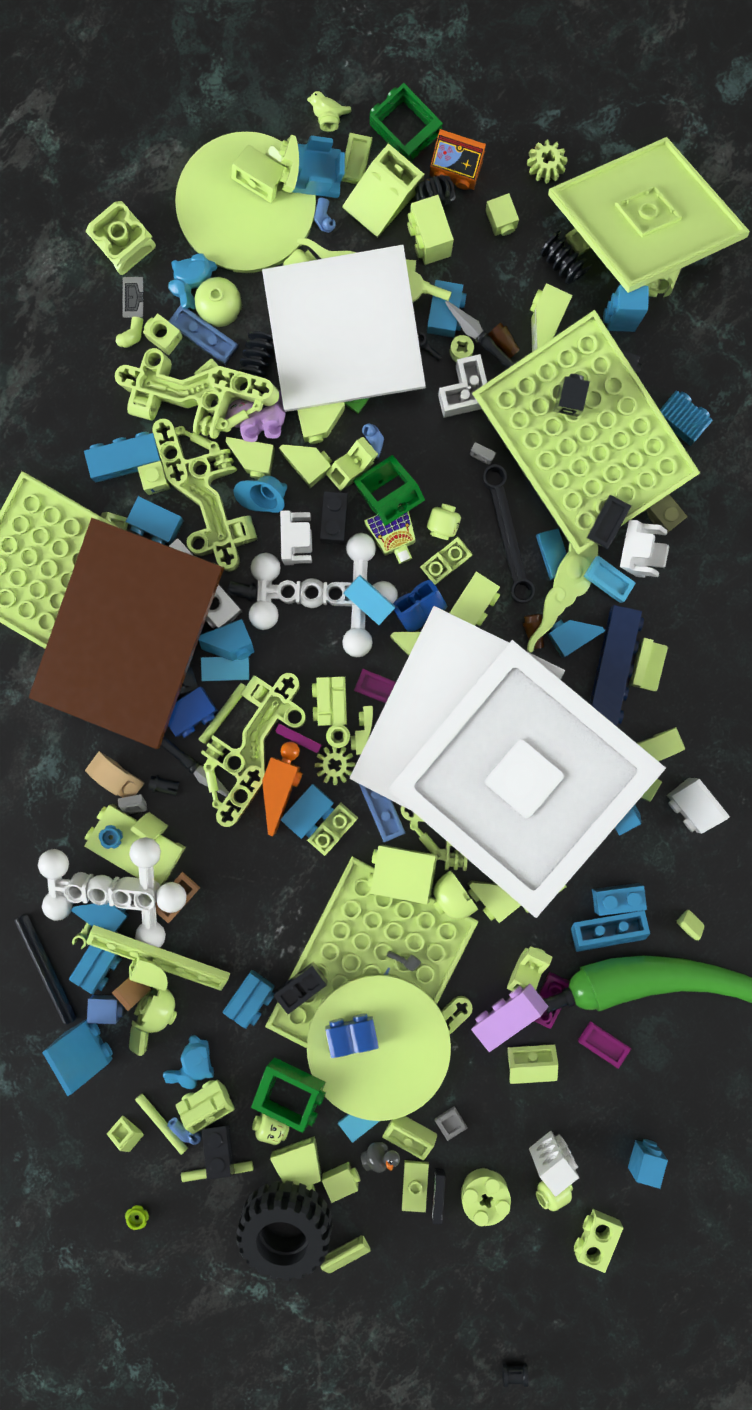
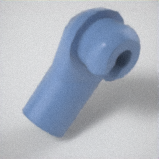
(321, 217)
(374, 437)
(184, 1135)

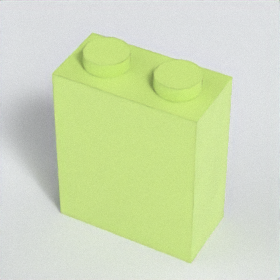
(402, 874)

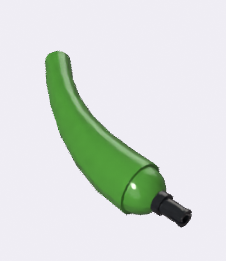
(632, 978)

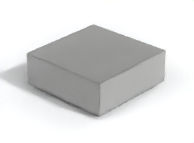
(482, 453)
(132, 804)
(450, 1123)

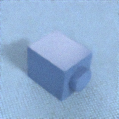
(104, 1009)

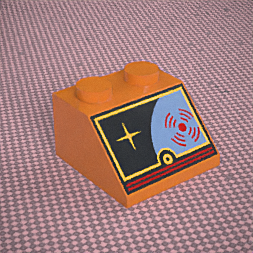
(457, 158)

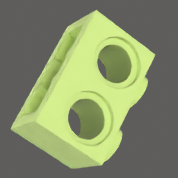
(604, 1241)

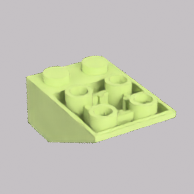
(383, 190)

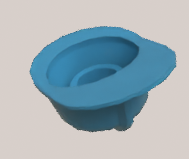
(261, 495)

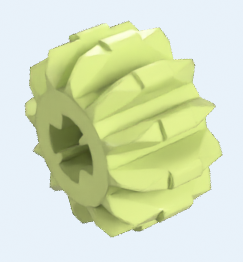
(546, 170)
(337, 756)

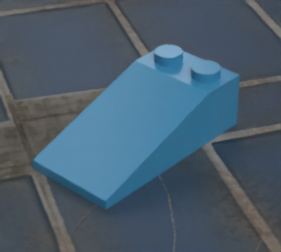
(78, 1055)

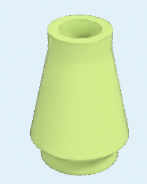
(333, 741)

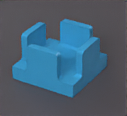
(320, 168)

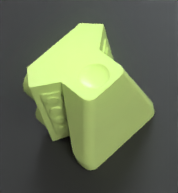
(121, 236)

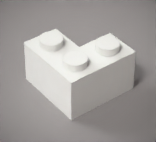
(459, 397)

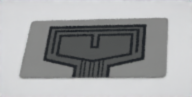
(132, 297)

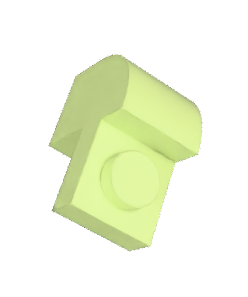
(352, 465)
(529, 968)

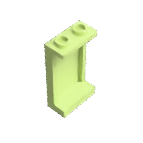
(120, 856)

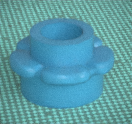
(104, 837)

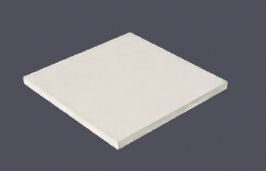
(343, 328)

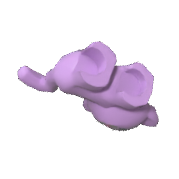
(267, 420)

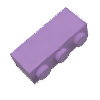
(509, 1016)

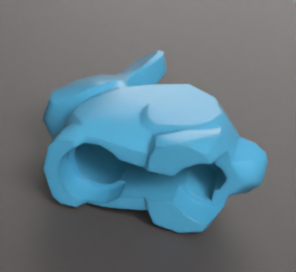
(189, 275)
(195, 1064)

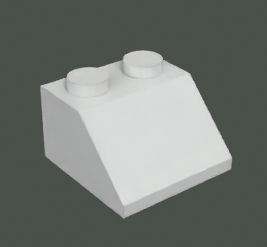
(697, 806)

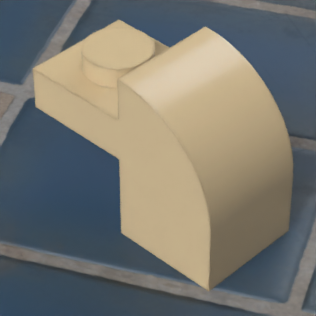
(113, 776)

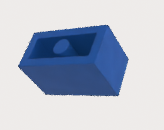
(191, 711)

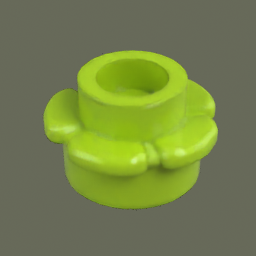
(133, 1223)

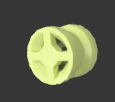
(458, 352)

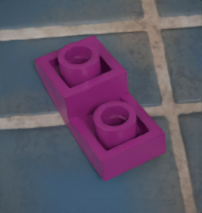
(551, 986)

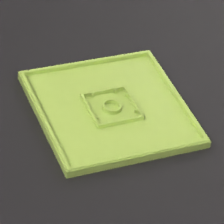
(648, 214)

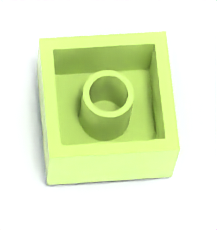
(430, 230)

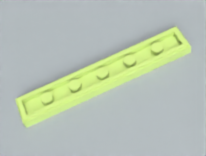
(167, 960)

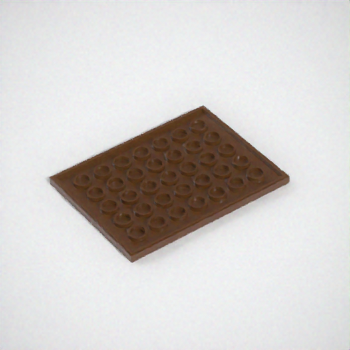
(126, 633)

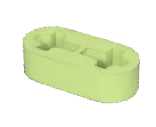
(460, 1017)

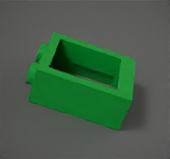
(423, 138)
(387, 508)
(298, 1078)

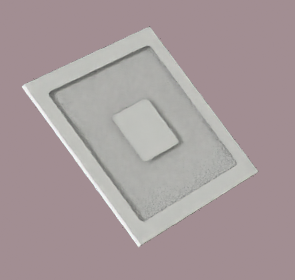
(525, 778)

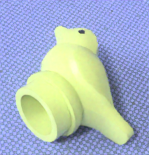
(327, 111)

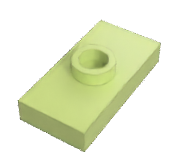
(415, 1186)

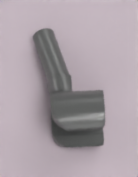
(411, 963)

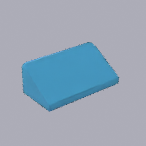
(551, 550)

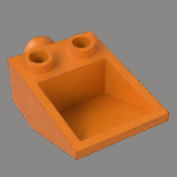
(278, 784)

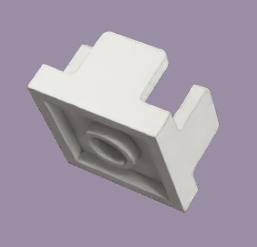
(295, 537)
(641, 551)

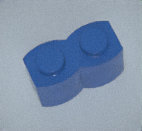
(416, 606)
(351, 1036)

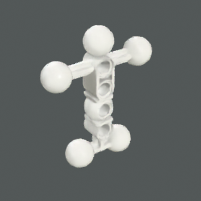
(265, 614)
(123, 893)

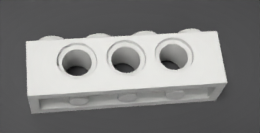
(227, 608)
(554, 1162)

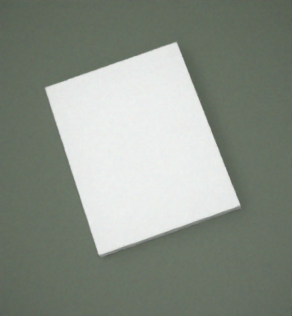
(433, 682)

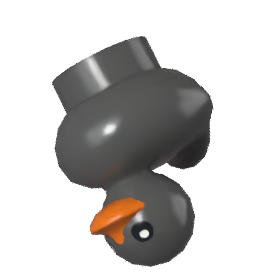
(378, 1158)

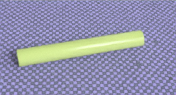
(222, 714)
(161, 1123)
(201, 1173)

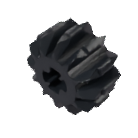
(439, 186)

